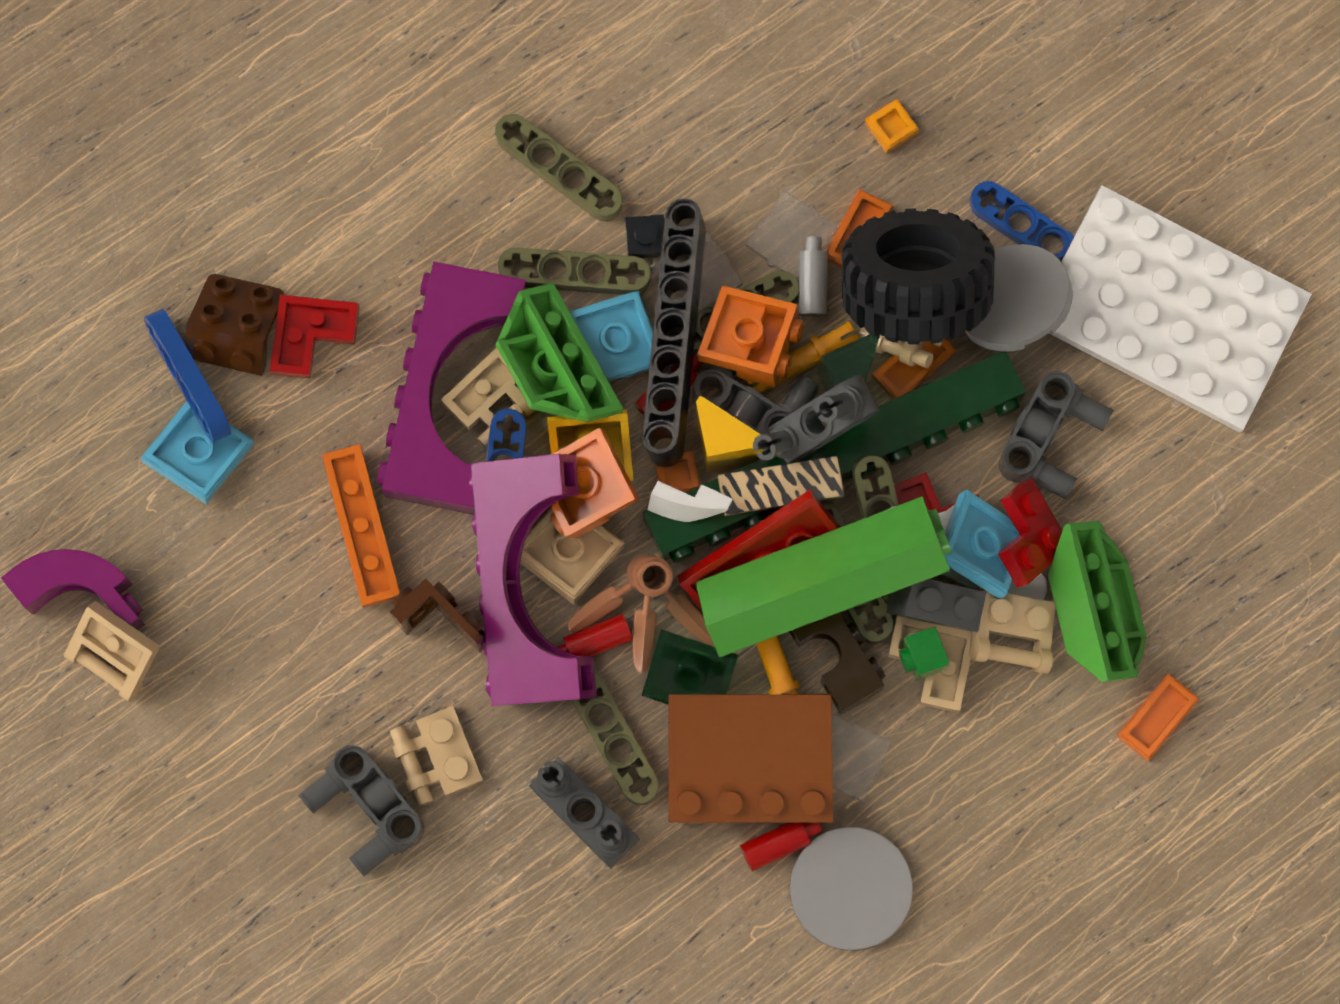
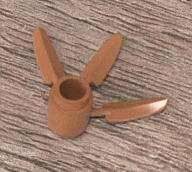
(644, 619)

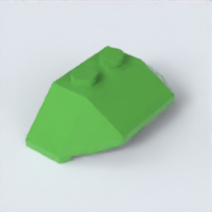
(554, 359)
(1097, 603)

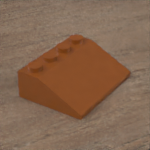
(750, 758)

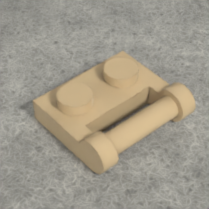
(1020, 619)
(117, 644)

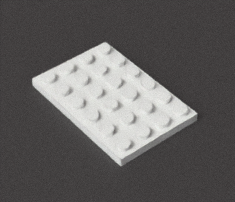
(1176, 309)

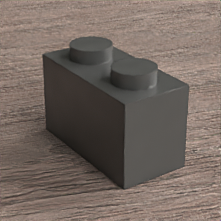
(939, 604)

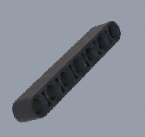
(679, 348)

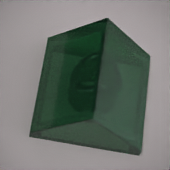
(848, 361)
(687, 668)

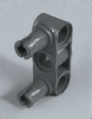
(749, 404)
(1038, 427)
(803, 429)
(564, 792)
(377, 798)

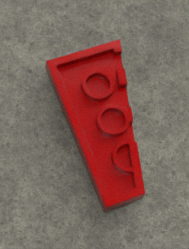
(788, 526)

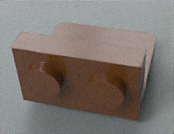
(232, 323)
(416, 604)

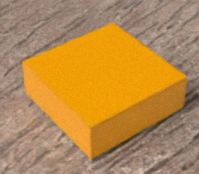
(891, 126)

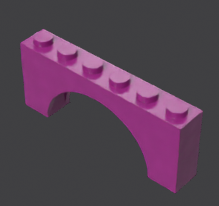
(454, 308)
(507, 504)

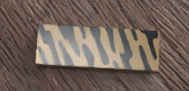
(781, 484)

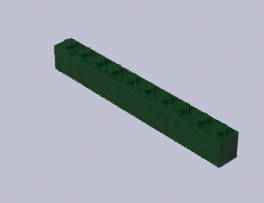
(892, 433)

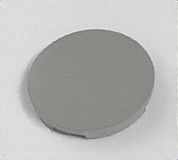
(1028, 298)
(851, 888)

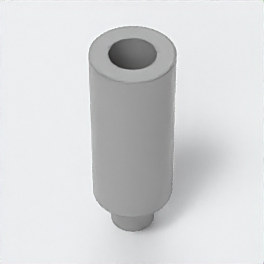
(813, 278)

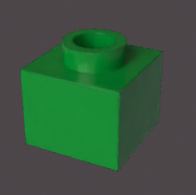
(923, 654)

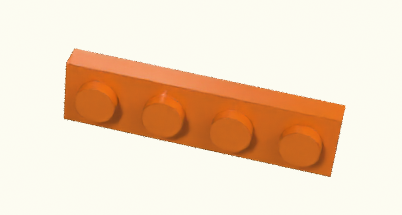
(361, 526)

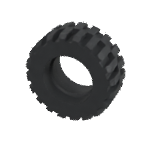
(918, 276)

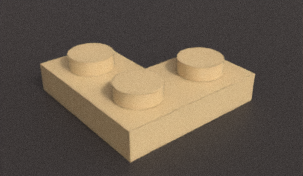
(947, 687)

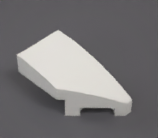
(686, 508)

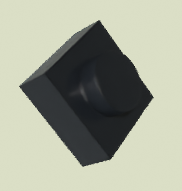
(645, 235)

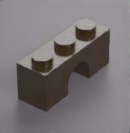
(855, 675)

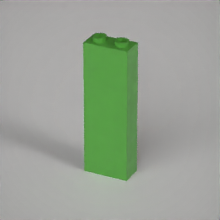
(823, 576)

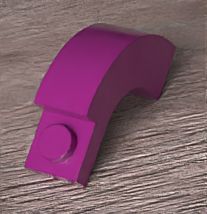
(66, 570)

